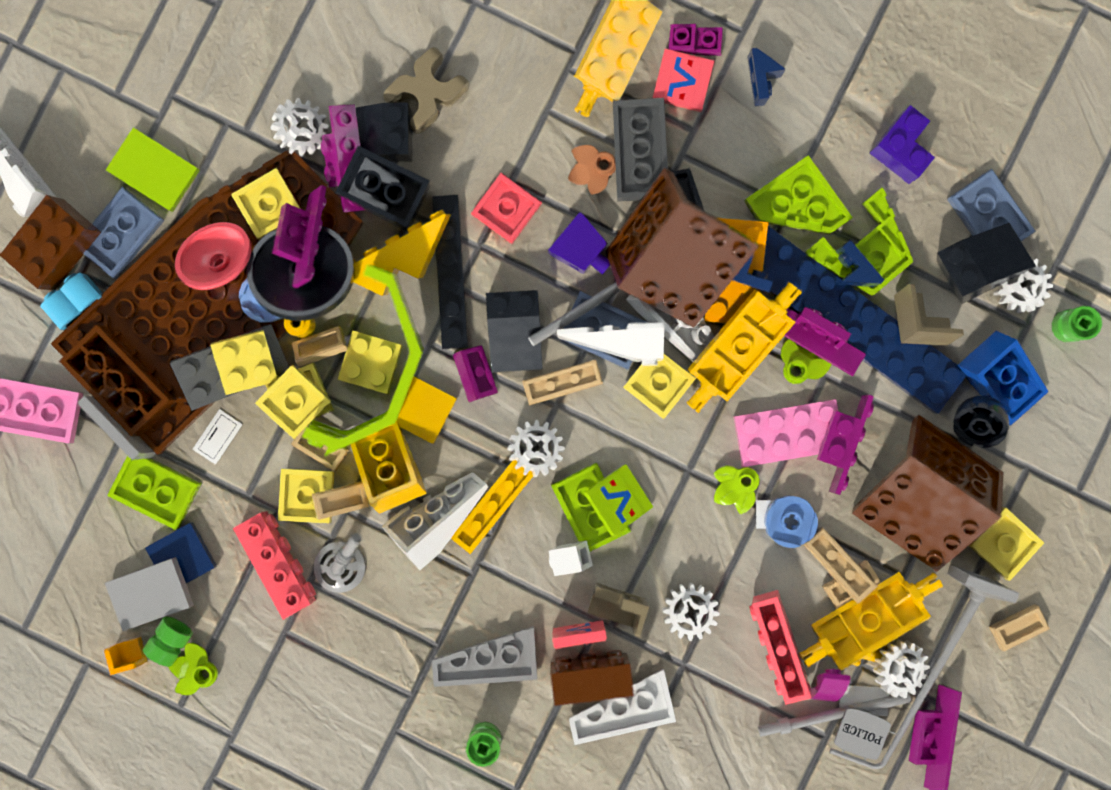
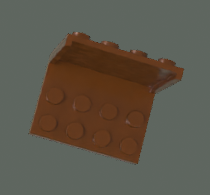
(676, 253)
(934, 497)

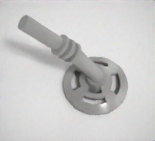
(342, 554)

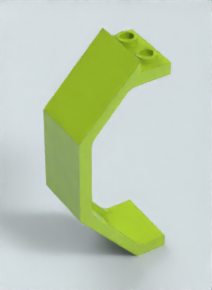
(334, 438)

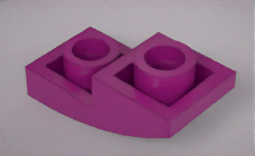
(696, 41)
(830, 685)

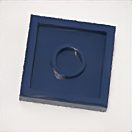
(187, 548)

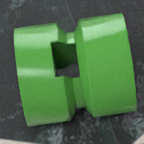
(1076, 324)
(166, 644)
(484, 744)

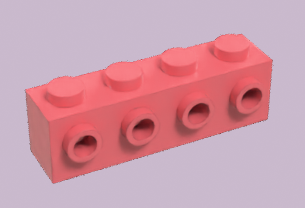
(275, 564)
(781, 647)

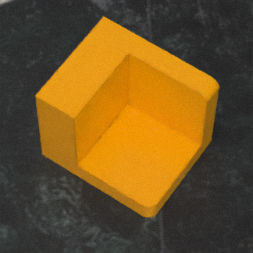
(125, 655)

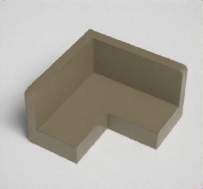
(915, 326)
(619, 607)

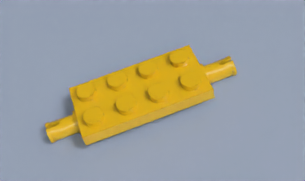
(615, 51)
(741, 345)
(877, 620)

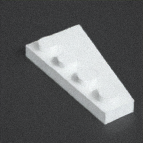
(612, 717)

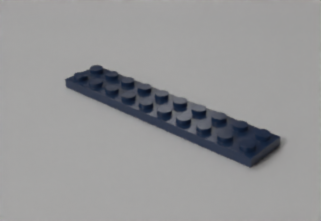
(913, 368)

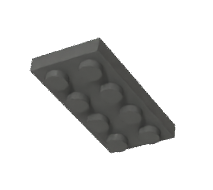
(638, 145)
(200, 376)

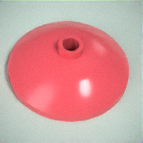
(213, 256)

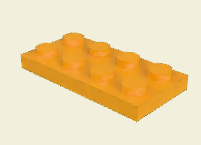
(736, 292)

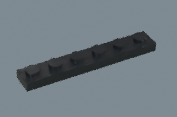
(451, 276)

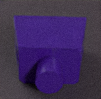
(580, 246)

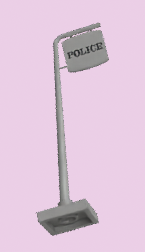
(865, 732)

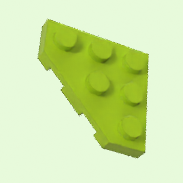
(799, 200)

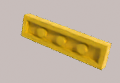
(491, 507)

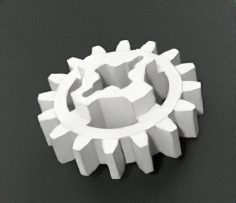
(294, 115)
(1026, 296)
(543, 456)
(700, 608)
(901, 668)

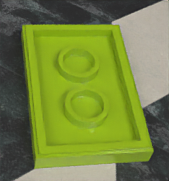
(152, 170)
(155, 490)
(578, 509)

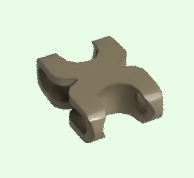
(426, 90)

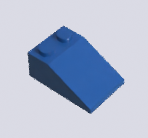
(1005, 373)

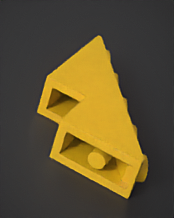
(408, 254)

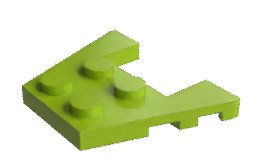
(882, 246)

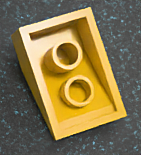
(387, 469)

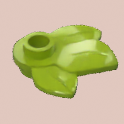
(804, 360)
(733, 490)
(189, 670)

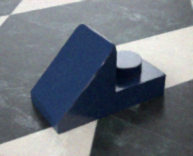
(761, 69)
(862, 271)
(756, 279)

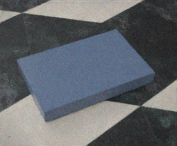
(988, 205)
(124, 229)
(599, 317)

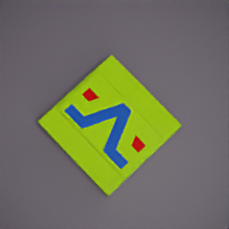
(618, 500)

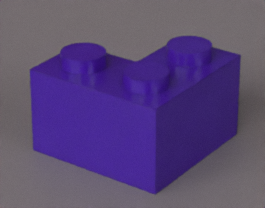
(898, 146)

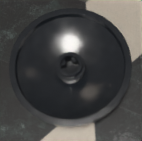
(273, 276)

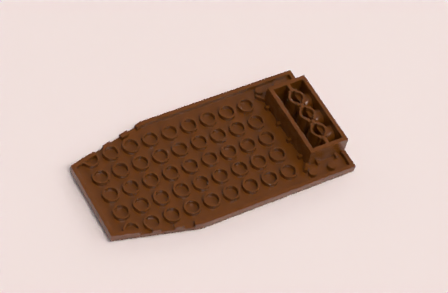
(151, 317)

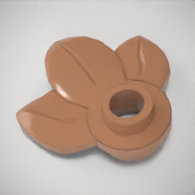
(588, 169)

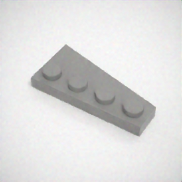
(493, 661)

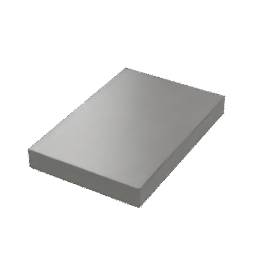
(132, 445)
(149, 594)

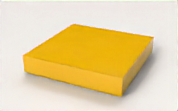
(425, 410)

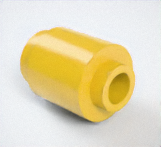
(304, 330)

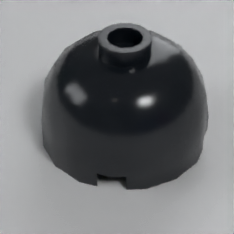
(981, 421)

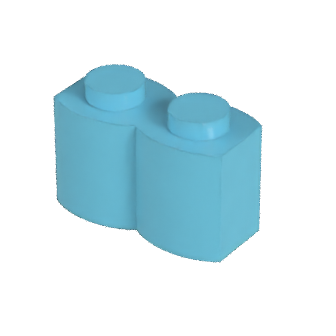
(71, 299)

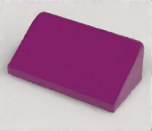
(475, 373)

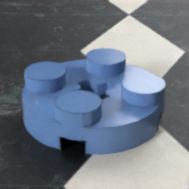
(798, 534)

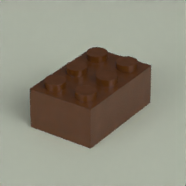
(50, 243)
(591, 678)

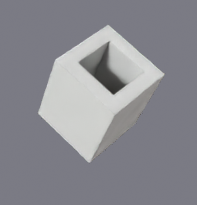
(570, 558)

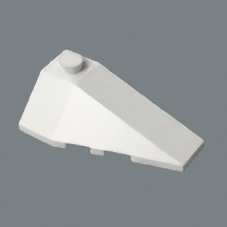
(20, 178)
(684, 337)
(637, 342)
(429, 526)

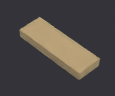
(562, 382)
(840, 565)

